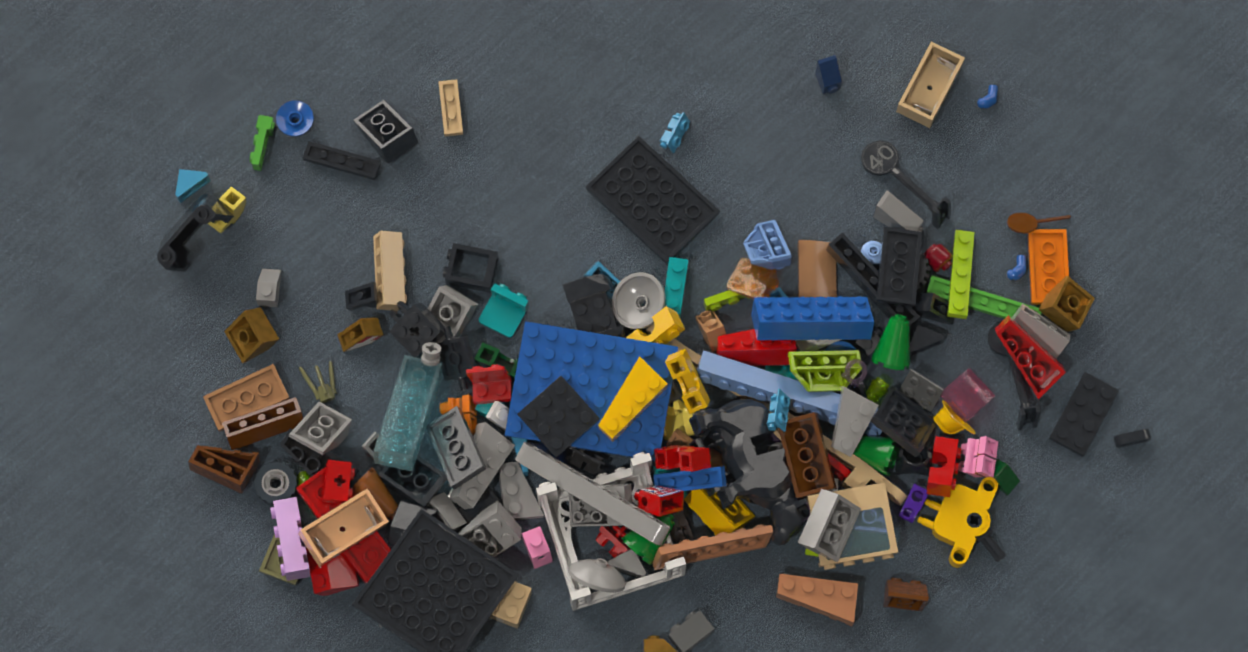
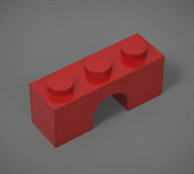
(685, 457)
(941, 479)

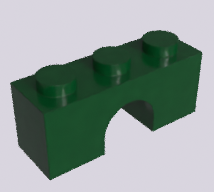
(491, 356)

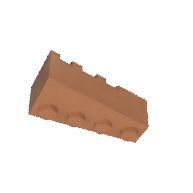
(821, 596)

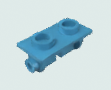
(678, 124)
(780, 406)

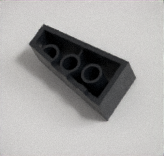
(307, 458)

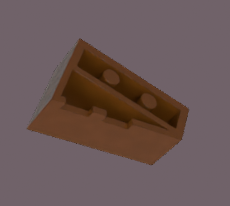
(225, 467)

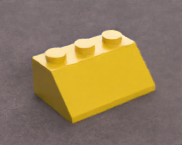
(714, 515)

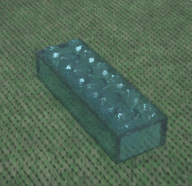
(407, 414)

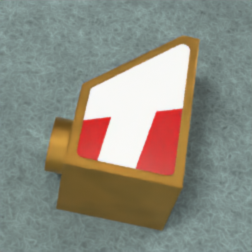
(360, 334)

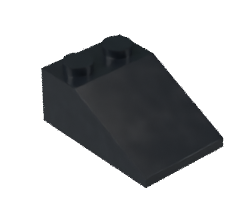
(386, 131)
(415, 485)

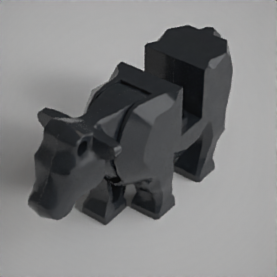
(750, 476)

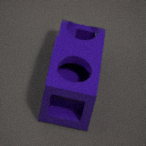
(913, 503)

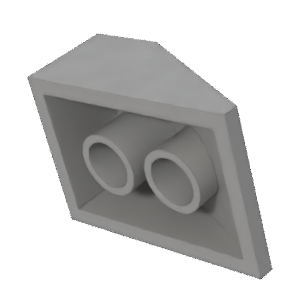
(452, 309)
(322, 429)

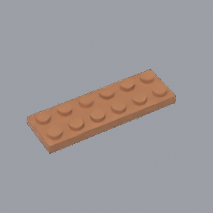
(713, 547)

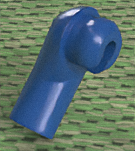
(990, 99)
(1019, 270)

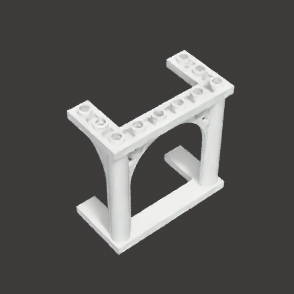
(551, 502)

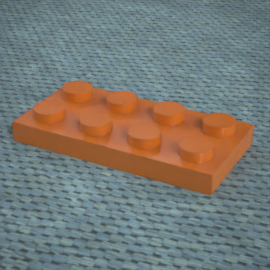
(1046, 261)

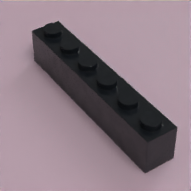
(865, 276)

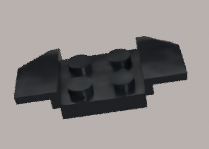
(592, 306)

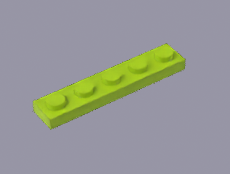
(960, 274)

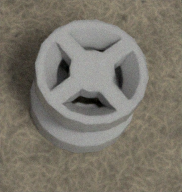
(431, 354)

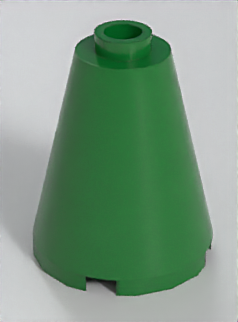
(894, 345)
(877, 452)
(643, 546)

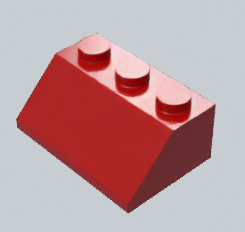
(332, 576)

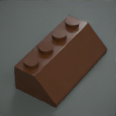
(807, 456)

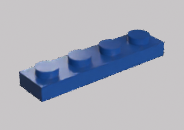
(693, 480)

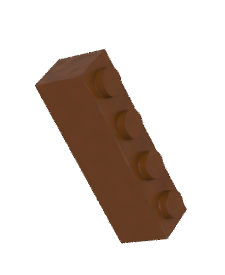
(263, 423)

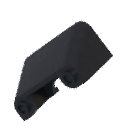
(172, 249)

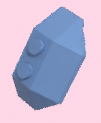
(767, 246)

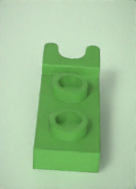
(265, 127)

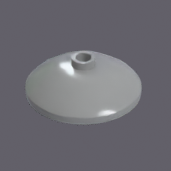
(631, 294)
(597, 575)

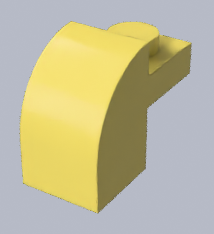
(235, 203)

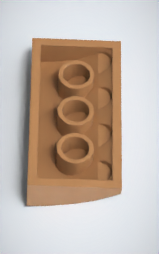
(816, 270)

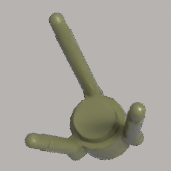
(324, 392)

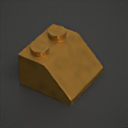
(1067, 304)
(251, 334)

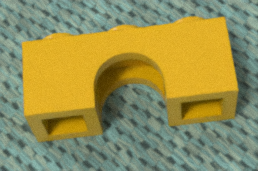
(667, 327)
(683, 370)

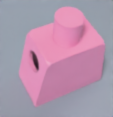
(537, 547)

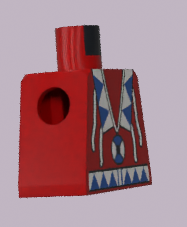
(652, 499)

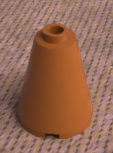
(379, 492)

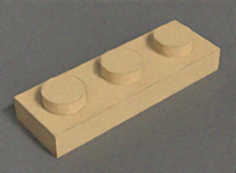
(450, 108)

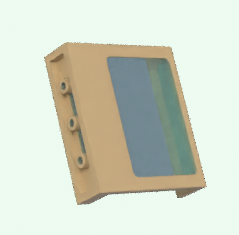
(872, 531)

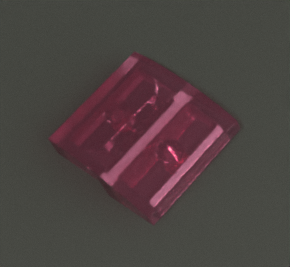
(967, 395)

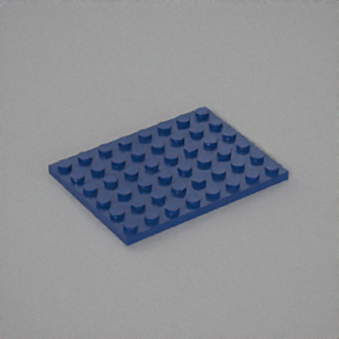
(596, 370)

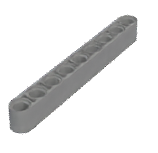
(592, 493)

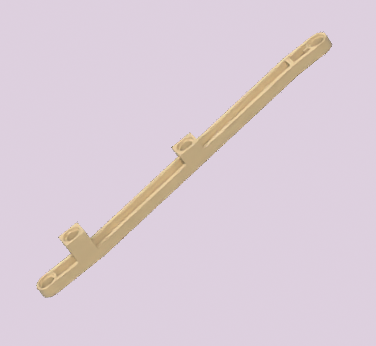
(862, 472)

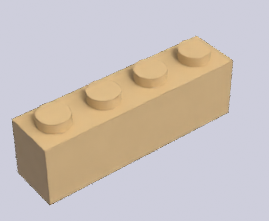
(389, 269)

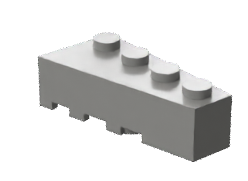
(494, 450)

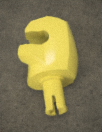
(678, 418)

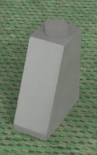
(896, 214)

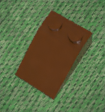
(905, 595)

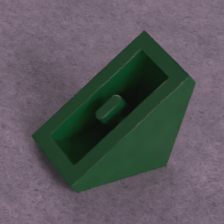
(1005, 477)

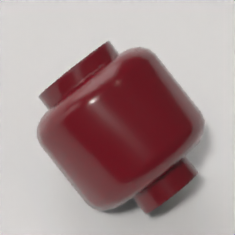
(938, 257)

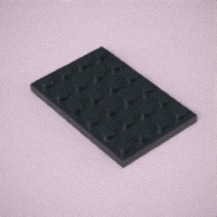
(652, 199)

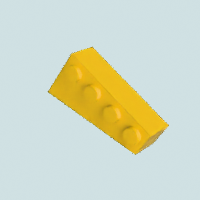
(633, 398)

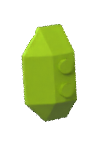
(823, 369)

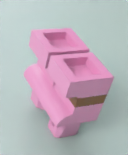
(979, 457)

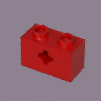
(332, 492)

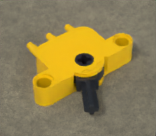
(954, 517)

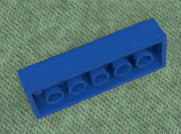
(812, 318)

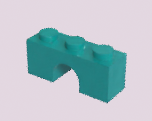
(675, 283)

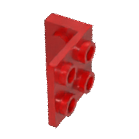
(490, 384)

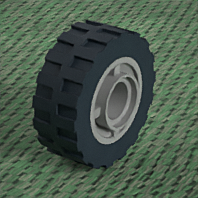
(272, 472)

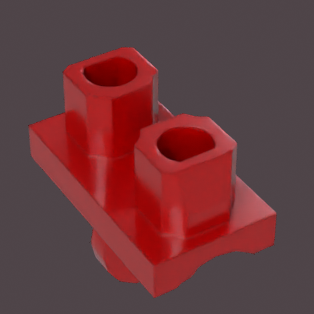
(607, 534)

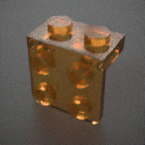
(752, 280)

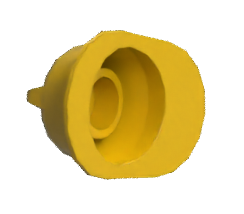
(950, 422)

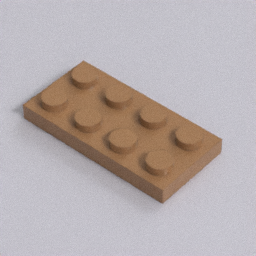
(246, 396)

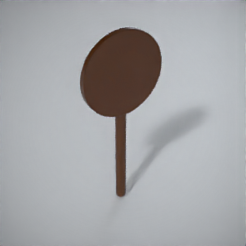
(1027, 223)

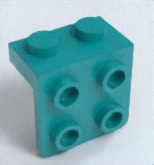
(504, 310)

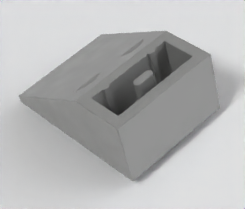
(585, 515)
(493, 530)

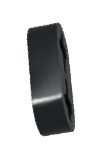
(1132, 438)

